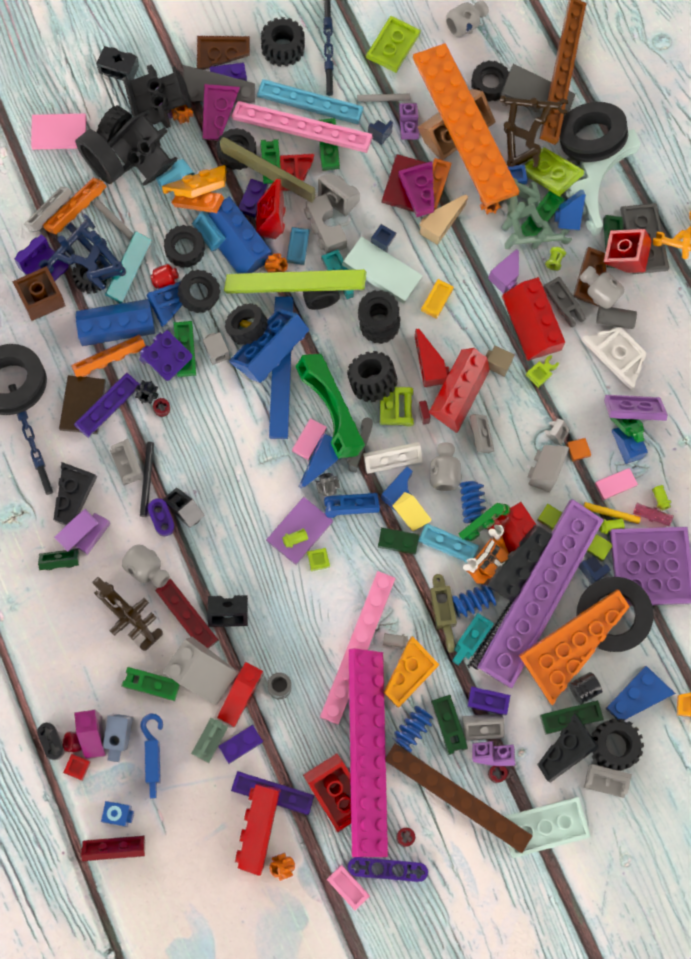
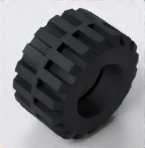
(278, 30)
(376, 387)
(631, 738)

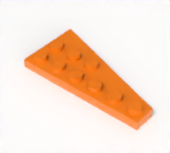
(568, 648)

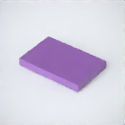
(635, 407)
(304, 516)

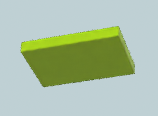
(393, 44)
(553, 172)

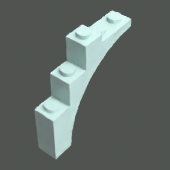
(591, 180)

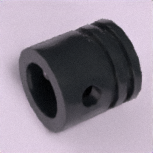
(585, 687)

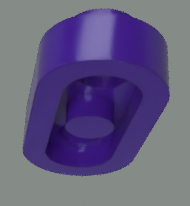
(161, 518)

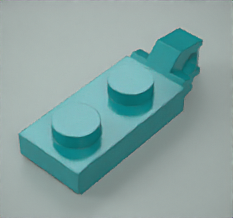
(334, 261)
(472, 638)

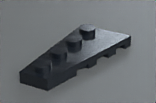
(517, 568)

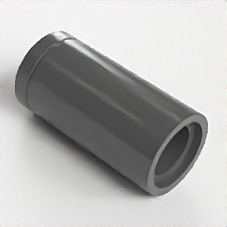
(616, 317)

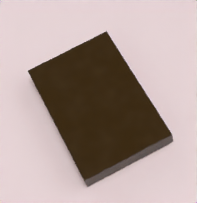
(79, 397)

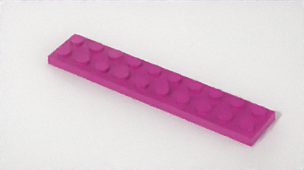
(367, 754)

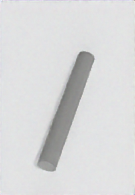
(383, 97)
(113, 219)

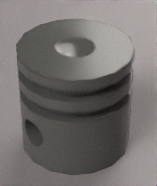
(279, 686)

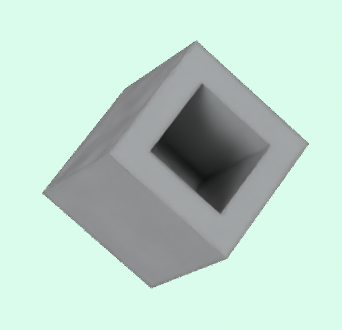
(216, 348)

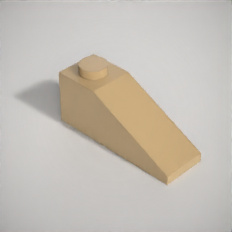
(439, 222)

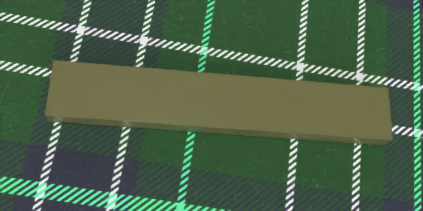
(267, 169)

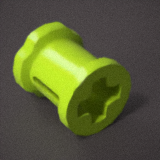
(555, 258)

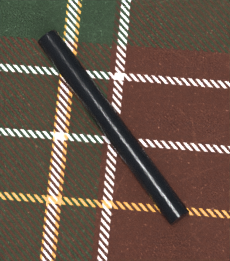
(146, 479)

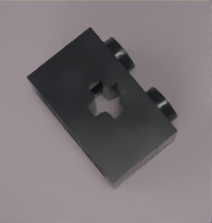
(117, 63)

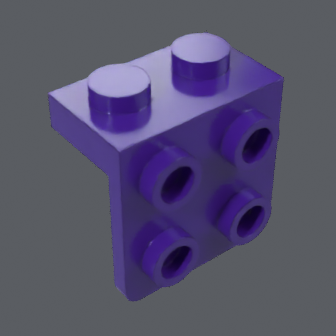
(34, 253)
(165, 355)

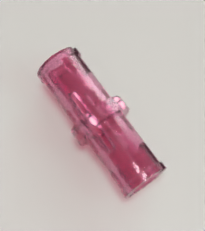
(653, 514)

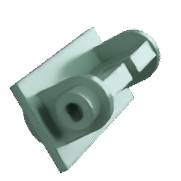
(209, 740)

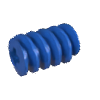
(472, 500)
(473, 600)
(413, 728)

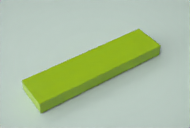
(599, 546)

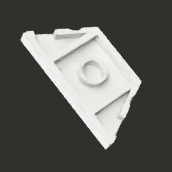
(618, 353)

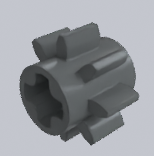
(328, 484)

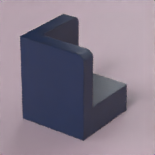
(380, 131)
(383, 237)
(593, 569)

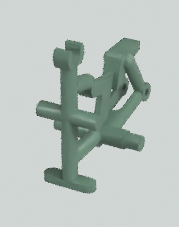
(521, 210)

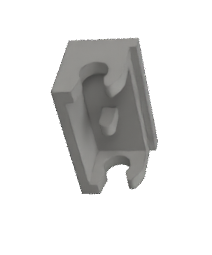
(126, 462)
(607, 780)

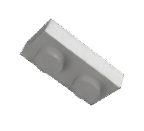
(481, 433)

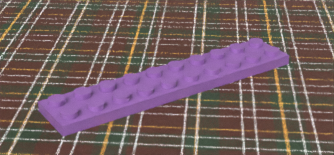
(540, 593)

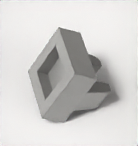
(558, 432)

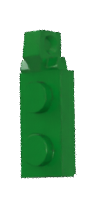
(631, 427)

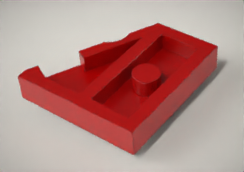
(296, 165)

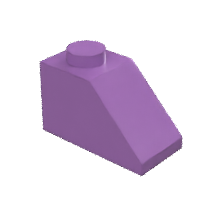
(506, 273)

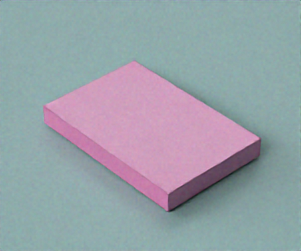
(57, 130)

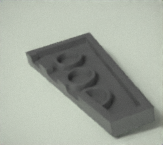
(196, 78)

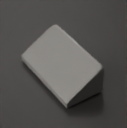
(483, 726)

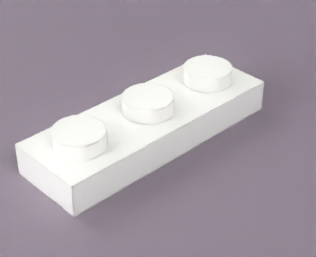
(393, 457)

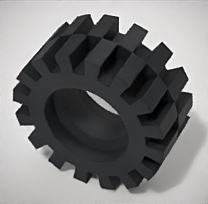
(82, 284)

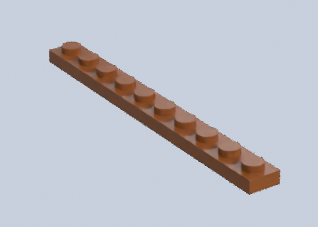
(563, 68)

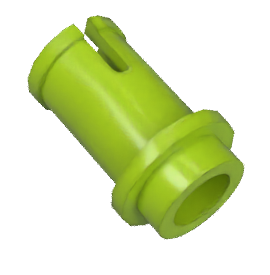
(661, 498)
(606, 526)
(294, 538)

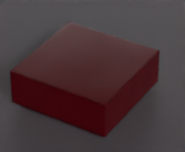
(424, 412)

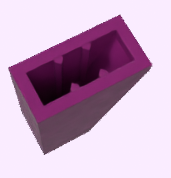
(90, 733)

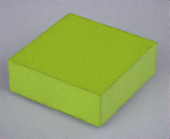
(318, 559)

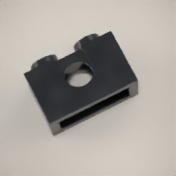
(220, 607)

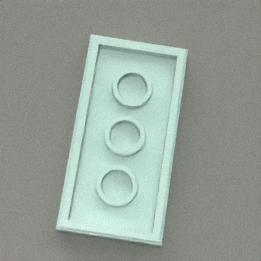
(383, 269)
(551, 825)

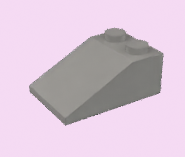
(200, 670)

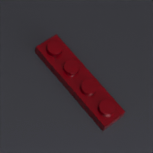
(186, 614)

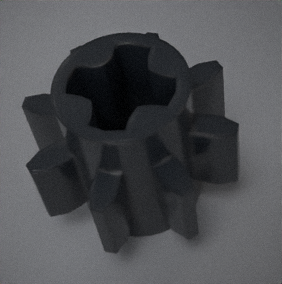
(146, 392)

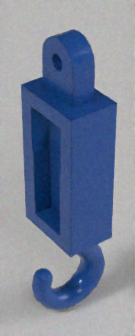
(152, 754)

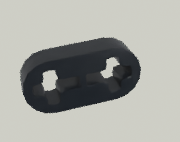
(55, 739)

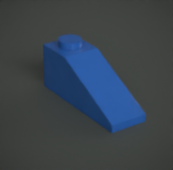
(321, 460)

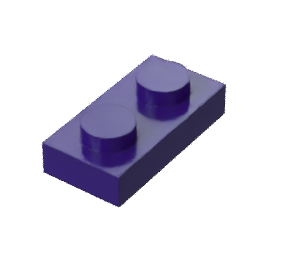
(232, 70)
(253, 193)
(488, 701)
(240, 744)

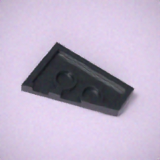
(73, 491)
(568, 750)

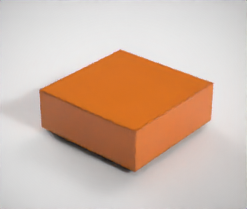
(579, 449)

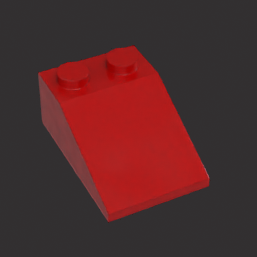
(271, 212)
(332, 788)

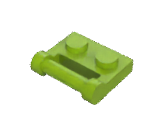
(390, 408)

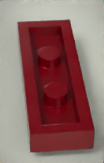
(113, 848)

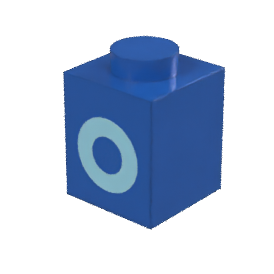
(117, 814)

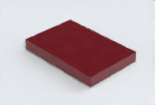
(394, 192)

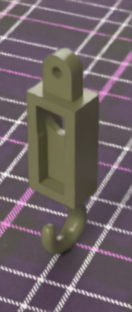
(443, 612)

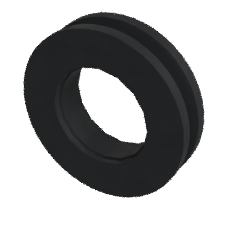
(599, 148)
(34, 385)
(639, 600)

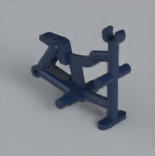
(94, 273)

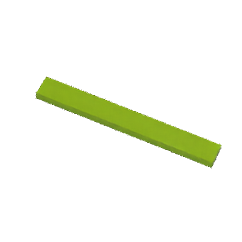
(295, 281)

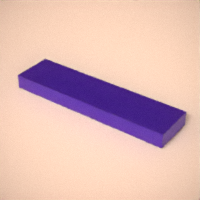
(107, 405)
(288, 797)

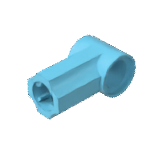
(176, 173)

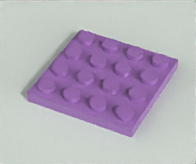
(655, 561)

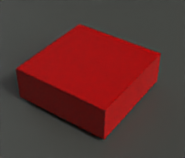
(77, 767)

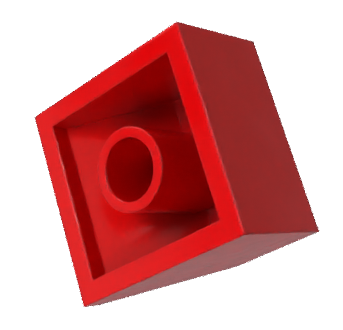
(628, 250)
(515, 526)

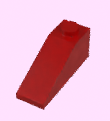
(430, 361)
(240, 694)

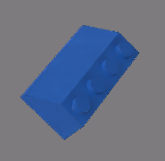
(242, 245)
(114, 322)
(265, 354)

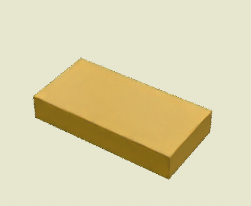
(437, 298)

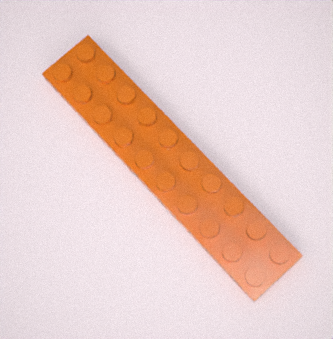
(465, 125)

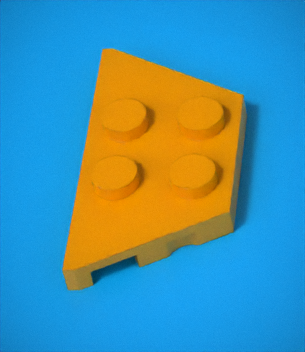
(198, 184)

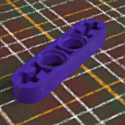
(387, 869)

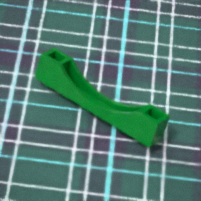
(316, 374)

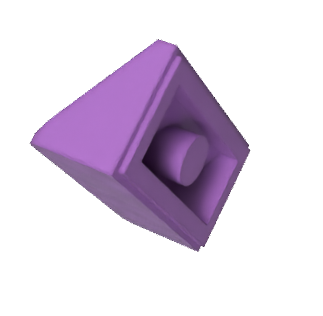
(89, 541)

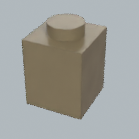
(499, 360)

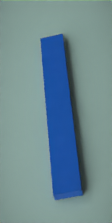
(281, 386)

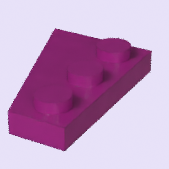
(217, 109)
(419, 187)

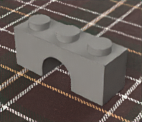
(329, 237)

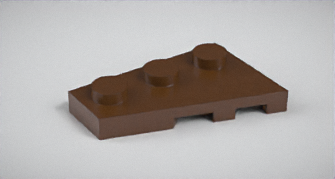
(221, 50)
(596, 260)

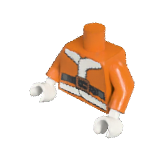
(489, 558)

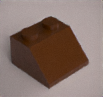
(39, 293)

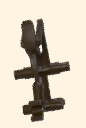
(512, 130)
(127, 614)

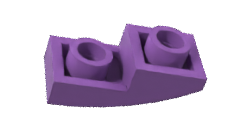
(408, 121)
(76, 530)
(492, 755)

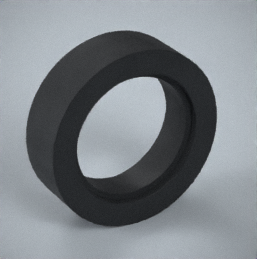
(99, 156)

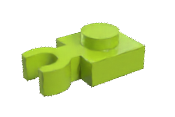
(541, 372)

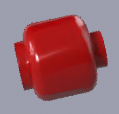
(164, 276)

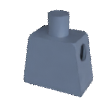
(118, 726)

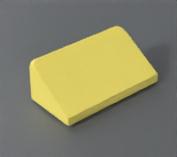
(411, 511)

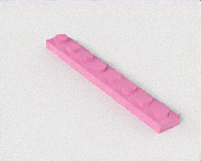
(302, 126)
(360, 639)

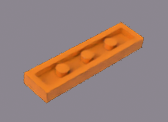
(74, 206)
(104, 357)

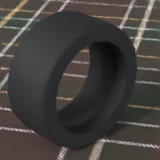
(320, 299)

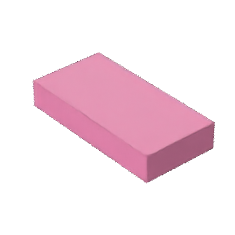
(309, 439)
(616, 484)
(348, 887)

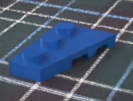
(641, 693)

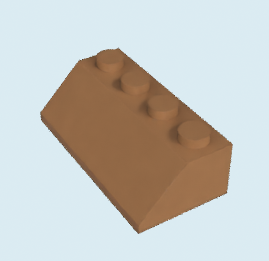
(436, 133)

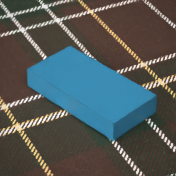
(209, 231)
(298, 246)

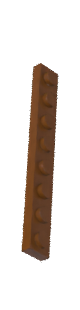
(458, 798)

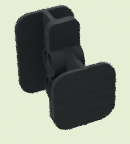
(143, 96)
(142, 139)

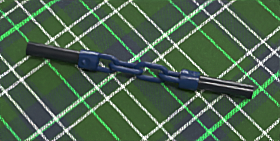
(328, 65)
(38, 461)

